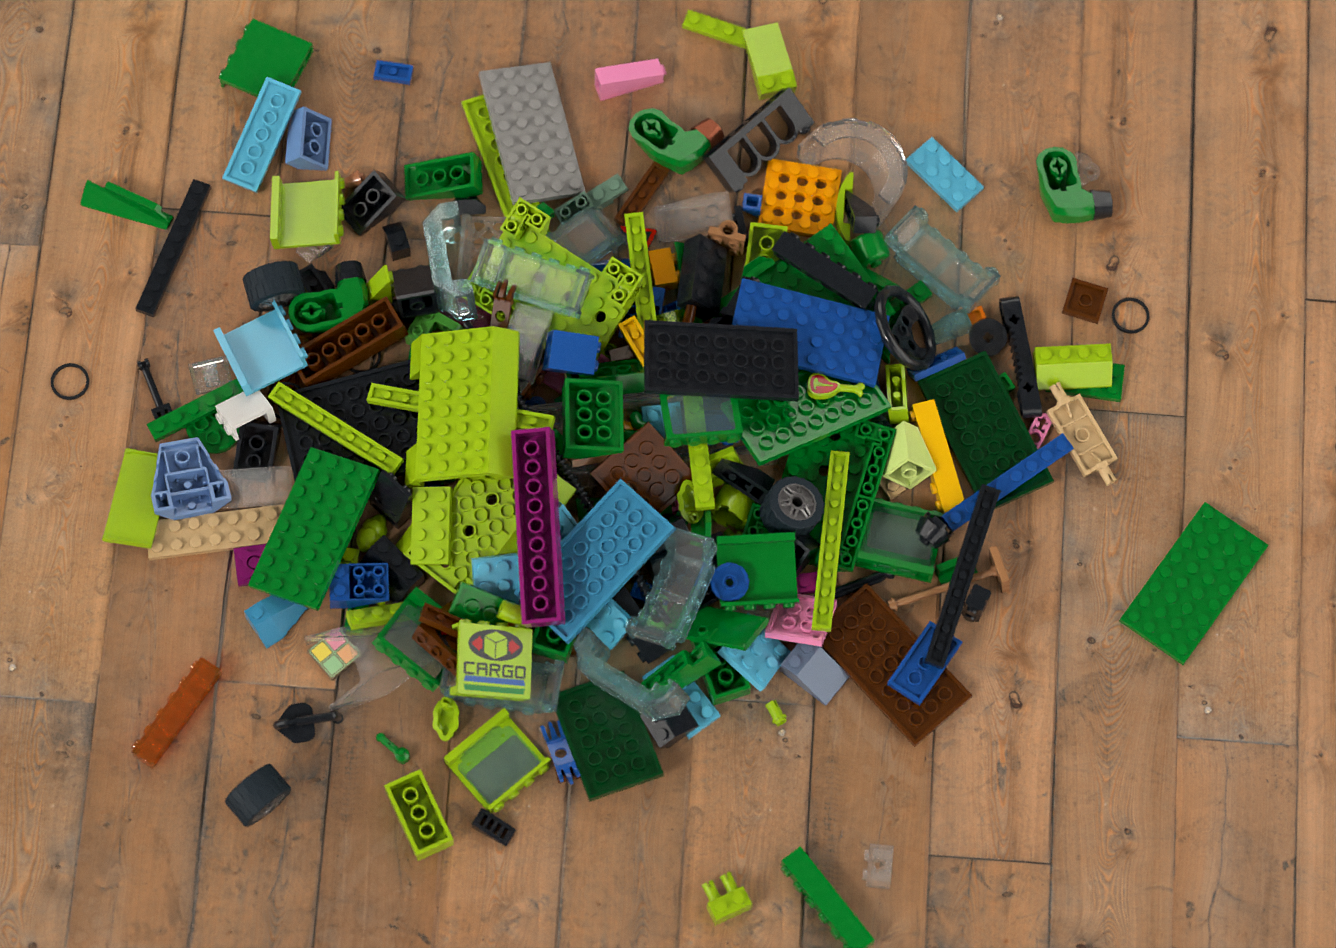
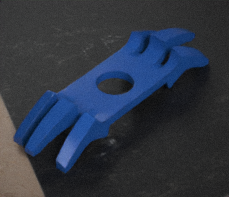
(558, 743)

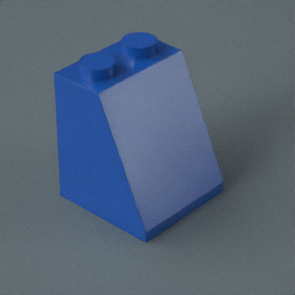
(571, 353)

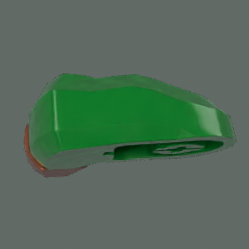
(669, 143)

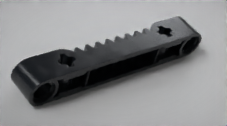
(1028, 391)

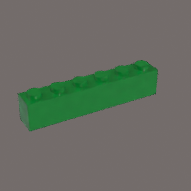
(825, 900)

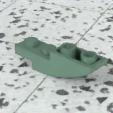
(599, 196)

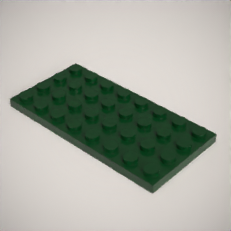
(982, 424)

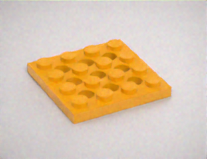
(796, 171)

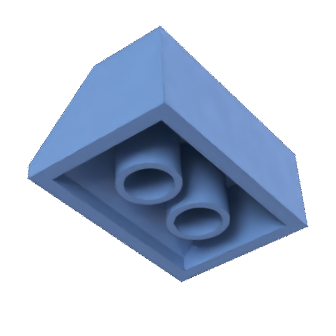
(308, 140)

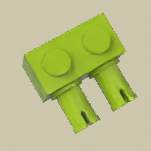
(729, 905)

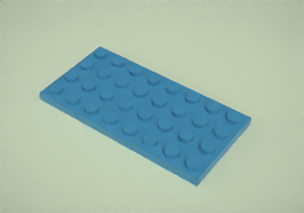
(606, 553)

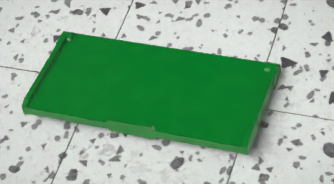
(726, 628)

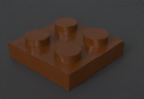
(1085, 300)

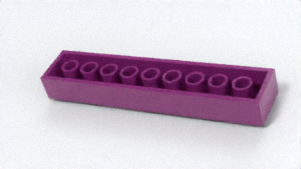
(538, 527)

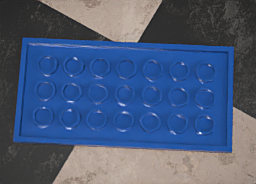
(830, 335)

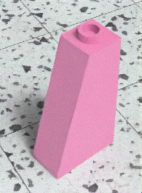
(628, 77)

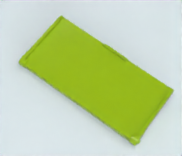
(132, 511)

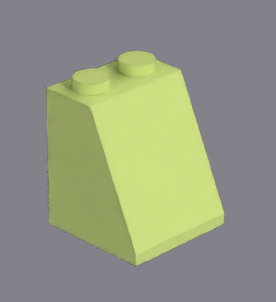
(908, 457)

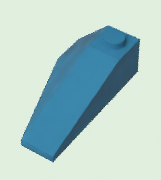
(273, 618)

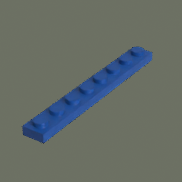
(1011, 479)

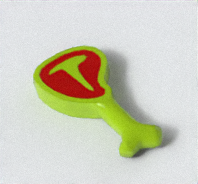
(821, 387)

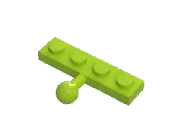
(371, 616)

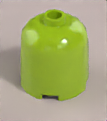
(731, 507)

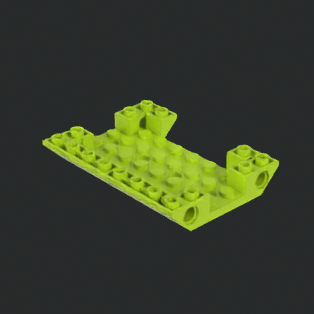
(610, 291)
(492, 524)

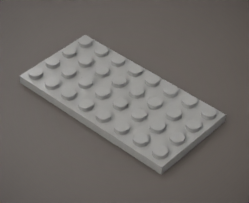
(531, 133)

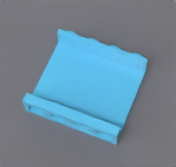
(263, 350)

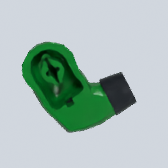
(1063, 192)
(325, 309)

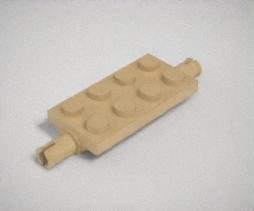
(1075, 421)

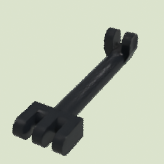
(160, 408)

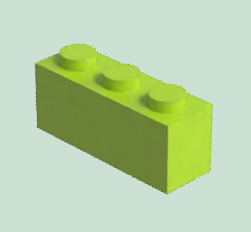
(897, 393)

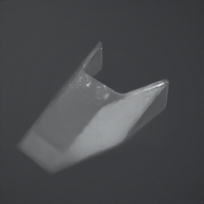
(376, 670)

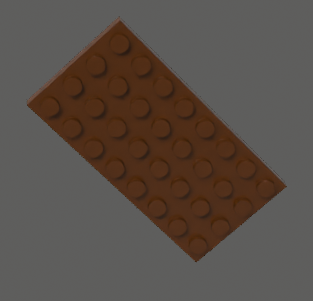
(870, 646)

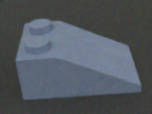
(814, 671)

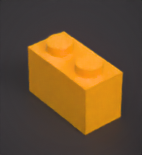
(663, 268)

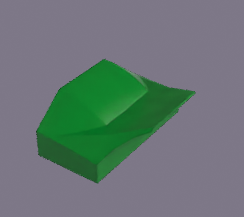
(757, 266)

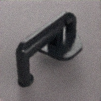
(299, 722)

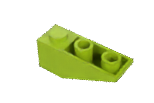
(381, 285)

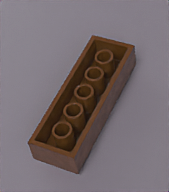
(351, 342)

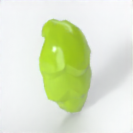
(686, 503)
(371, 532)
(446, 718)

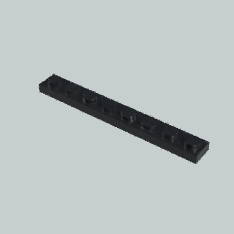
(173, 248)

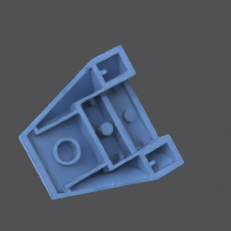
(187, 481)

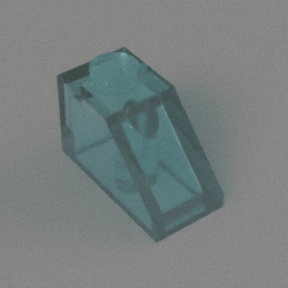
(952, 326)

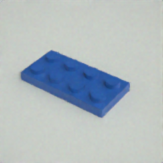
(913, 676)

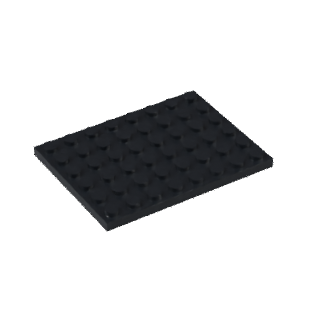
(347, 401)

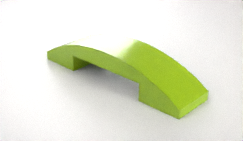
(843, 228)

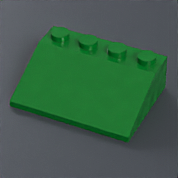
(592, 418)

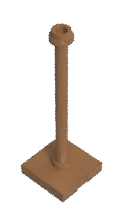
(996, 570)

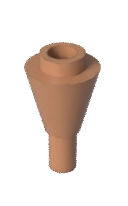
(354, 180)

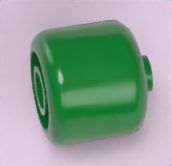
(870, 249)

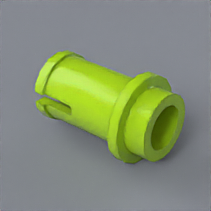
(776, 713)

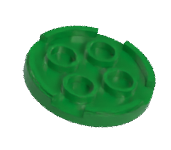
(211, 435)

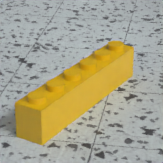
(944, 480)

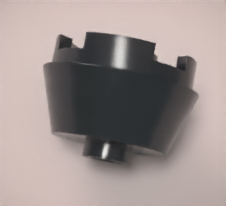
(932, 531)

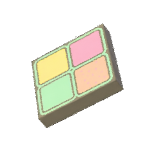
(332, 657)

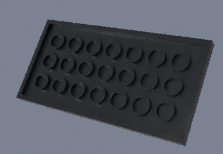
(720, 360)

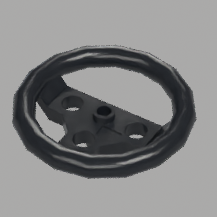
(898, 335)

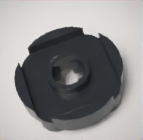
(979, 330)

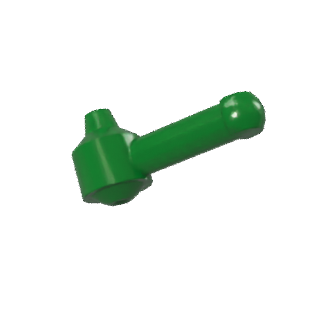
(401, 754)

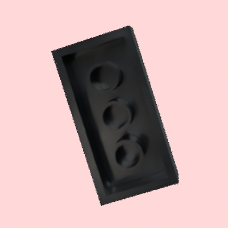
(702, 276)

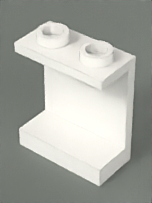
(242, 410)

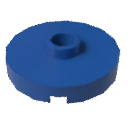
(737, 575)

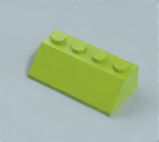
(1073, 366)

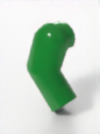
(636, 420)

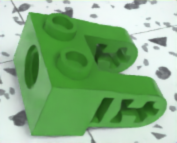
(427, 323)

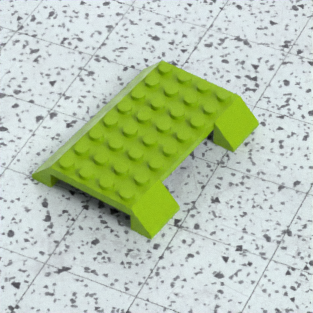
(464, 404)

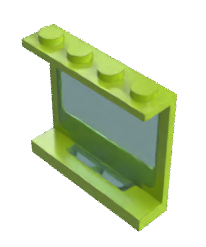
(496, 762)

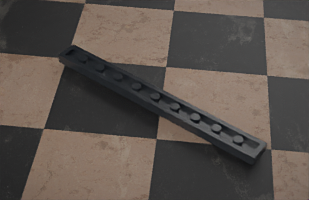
(962, 576)

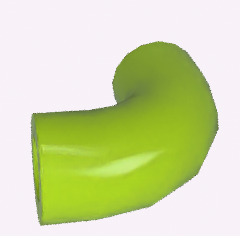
(510, 612)

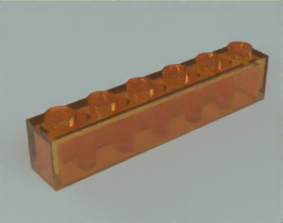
(176, 713)

